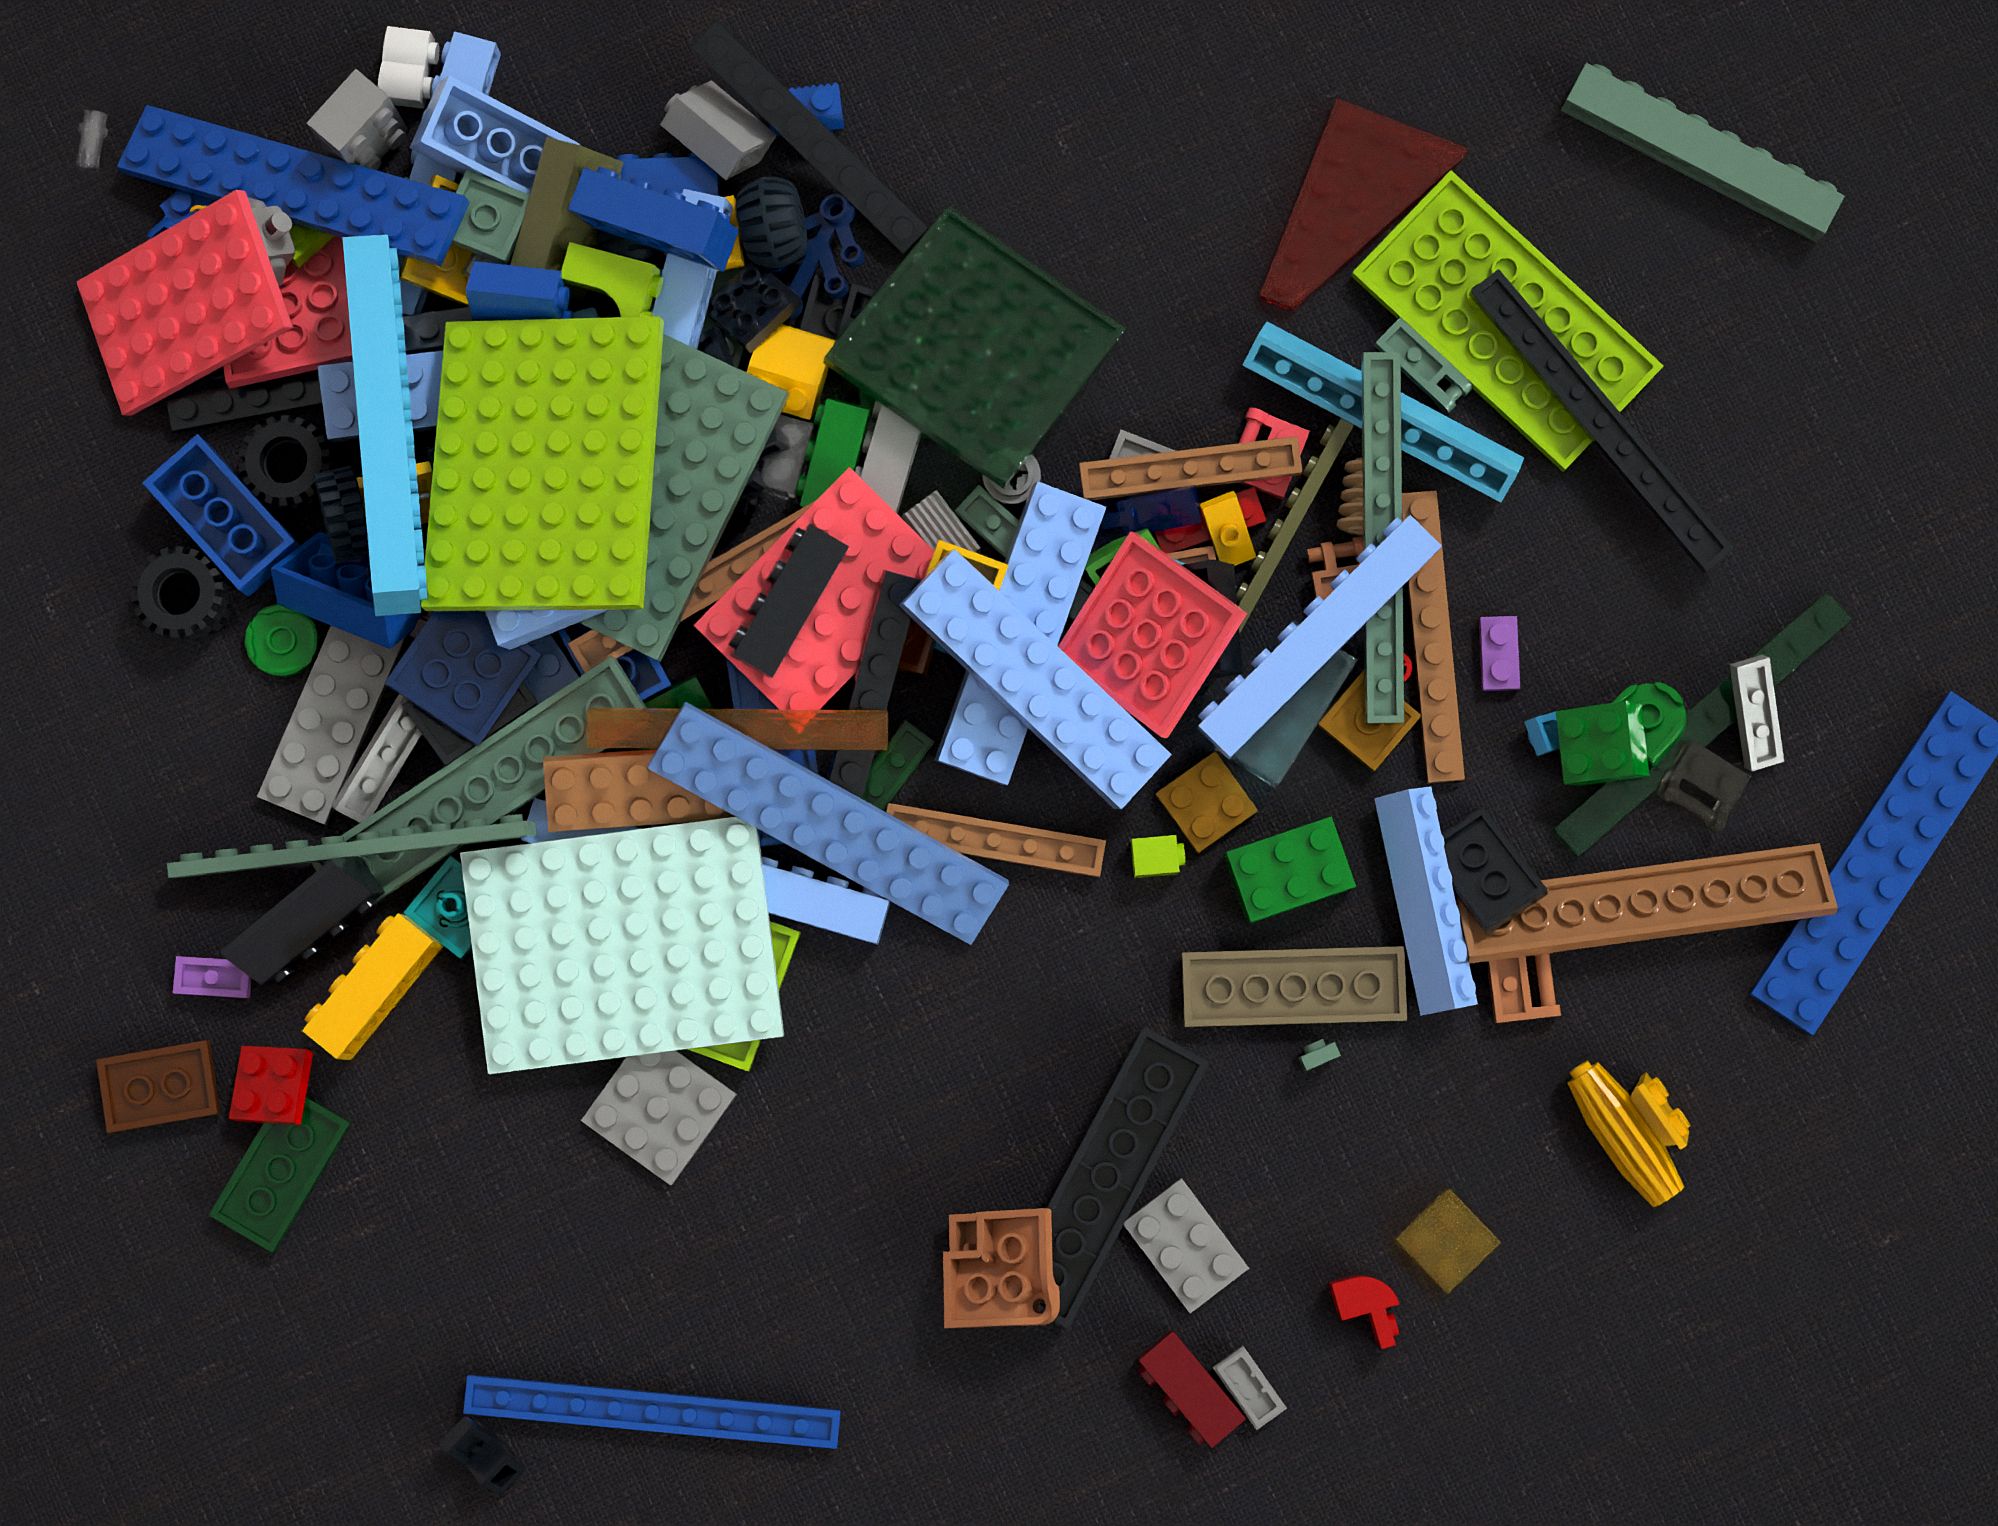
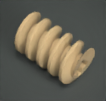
(1354, 497)

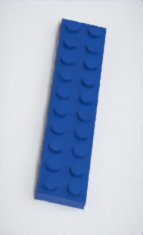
(304, 184)
(1881, 863)

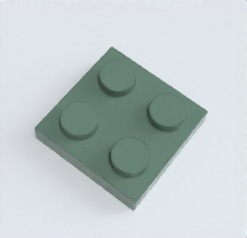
(491, 219)

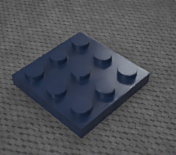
(461, 672)

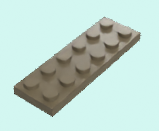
(1294, 986)

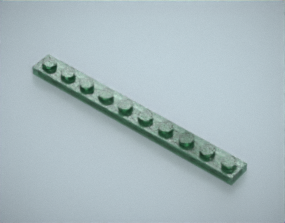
(1703, 725)

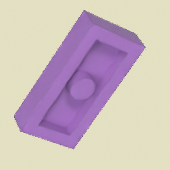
(1499, 653)
(210, 978)

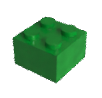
(1602, 743)

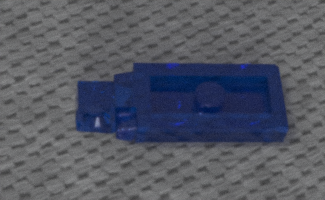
(1155, 511)

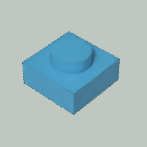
(1543, 733)

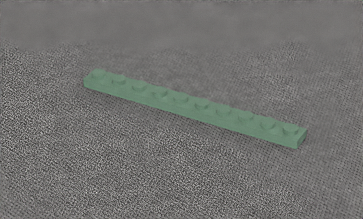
(1380, 508)
(366, 845)

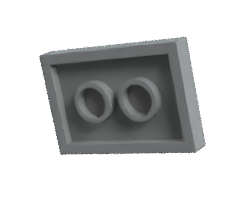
(1185, 1245)

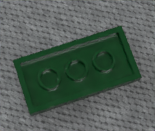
(279, 1175)

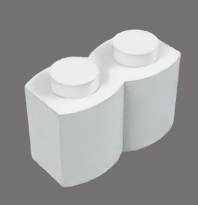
(407, 66)

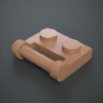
(1512, 992)

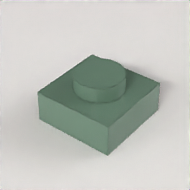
(1317, 1054)

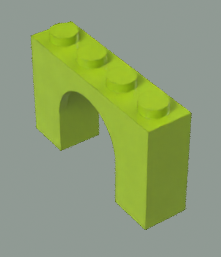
(619, 277)

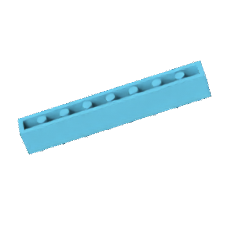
(1423, 430)

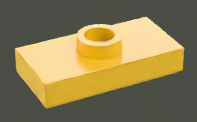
(1228, 529)

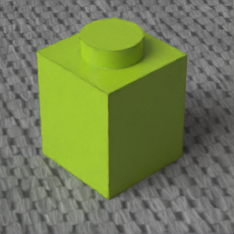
(1156, 856)

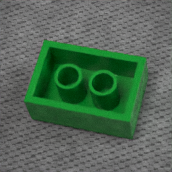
(1289, 870)

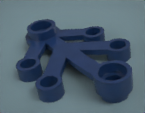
(820, 252)

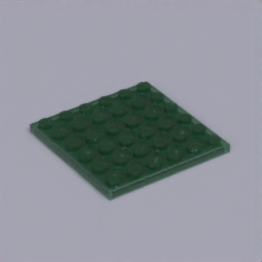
(974, 346)

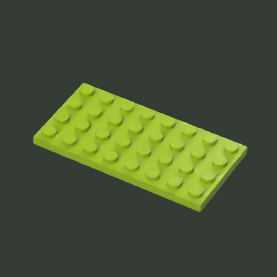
(1426, 279)

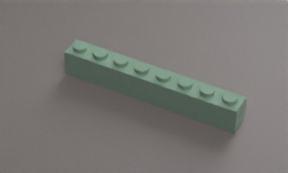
(1703, 152)

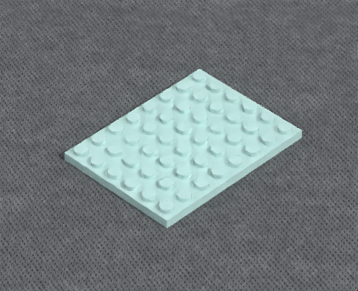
(621, 944)

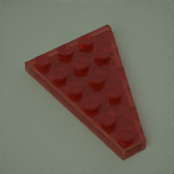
(1356, 186)

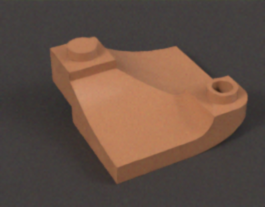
(999, 1269)

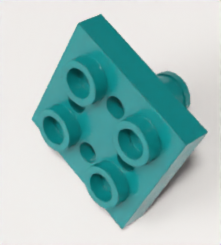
(429, 910)

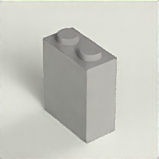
(717, 129)

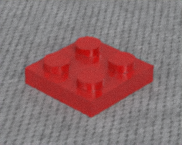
(271, 1085)

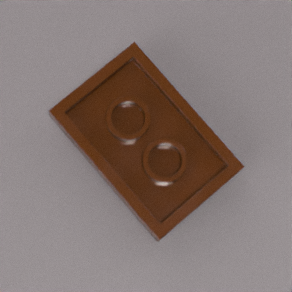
(158, 1086)

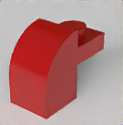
(1370, 1296)

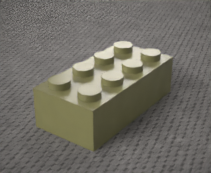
(547, 221)

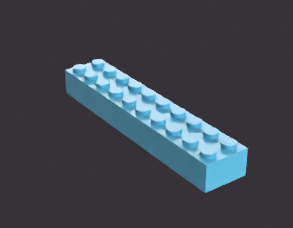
(385, 425)

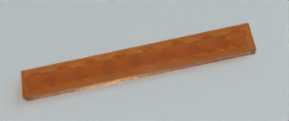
(768, 726)

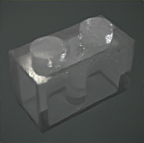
(783, 470)

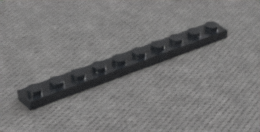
(1601, 421)

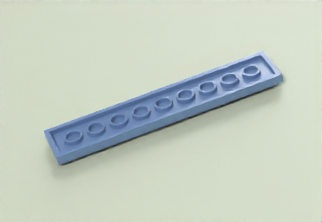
(827, 823)

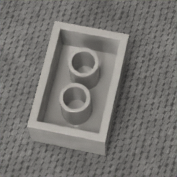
(358, 123)

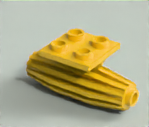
(1633, 1128)

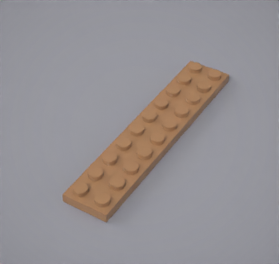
(1661, 903)

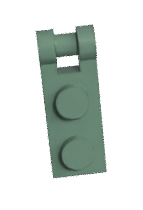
(1424, 365)

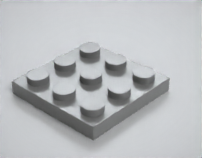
(659, 1110)

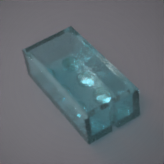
(1281, 738)

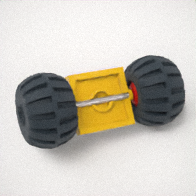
(767, 220)

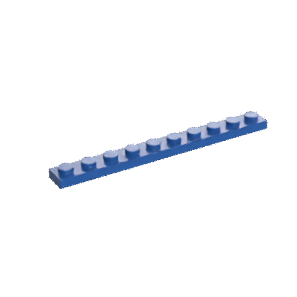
(652, 1411)

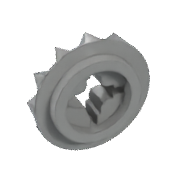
(1023, 484)

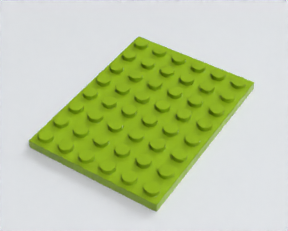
(544, 464)

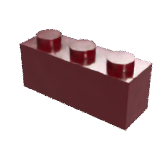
(1189, 1389)

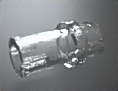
(91, 139)

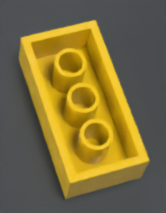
(372, 987)

